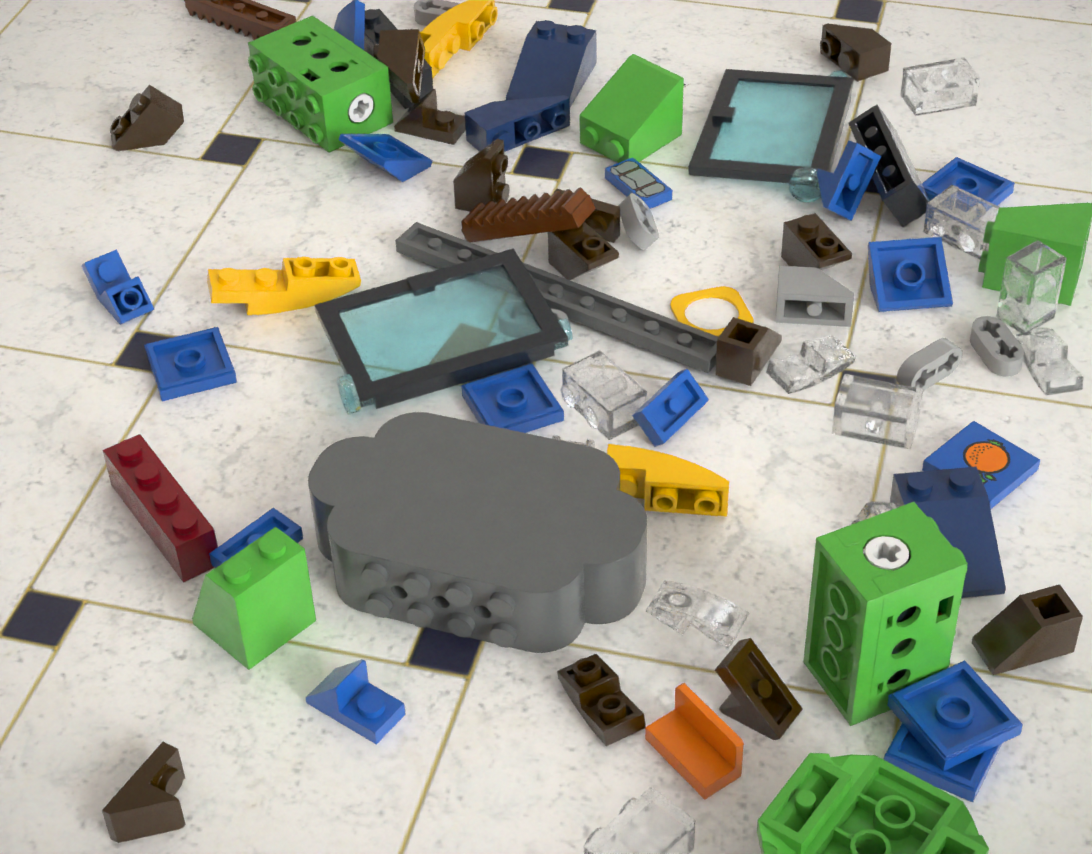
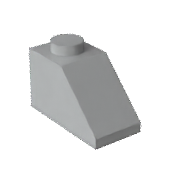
(812, 298)

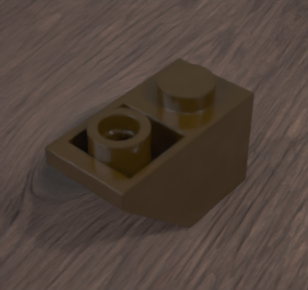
(856, 50)
(147, 122)
(482, 178)
(812, 244)
(578, 251)
(744, 350)
(1030, 631)

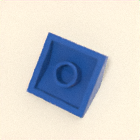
(387, 154)
(909, 274)

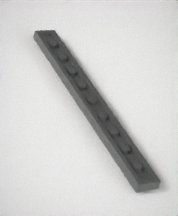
(579, 302)

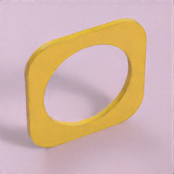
(681, 302)

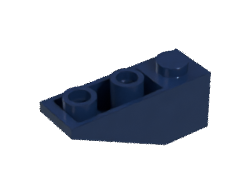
(516, 121)

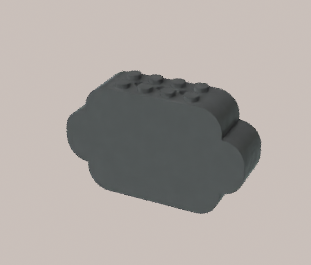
(479, 531)

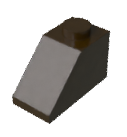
(404, 56)

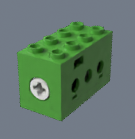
(320, 82)
(884, 612)

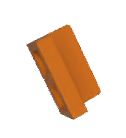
(697, 743)

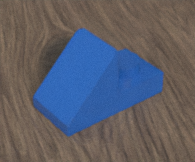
(846, 186)
(357, 703)

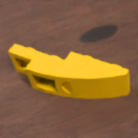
(457, 29)
(296, 286)
(670, 482)

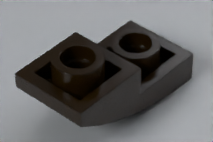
(599, 699)

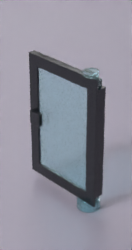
(774, 128)
(439, 330)

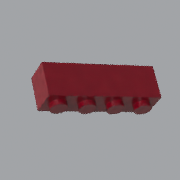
(161, 507)

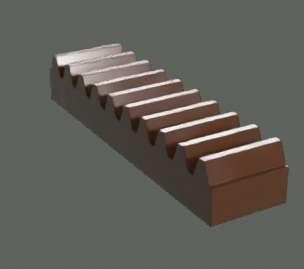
(241, 15)
(527, 216)

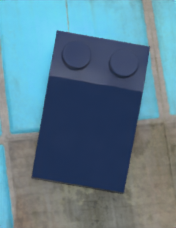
(554, 61)
(964, 517)

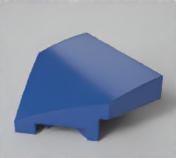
(351, 22)

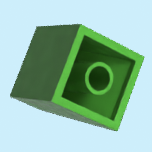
(634, 112)
(1055, 225)
(257, 599)

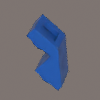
(115, 289)

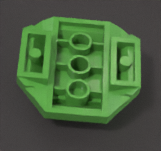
(864, 809)

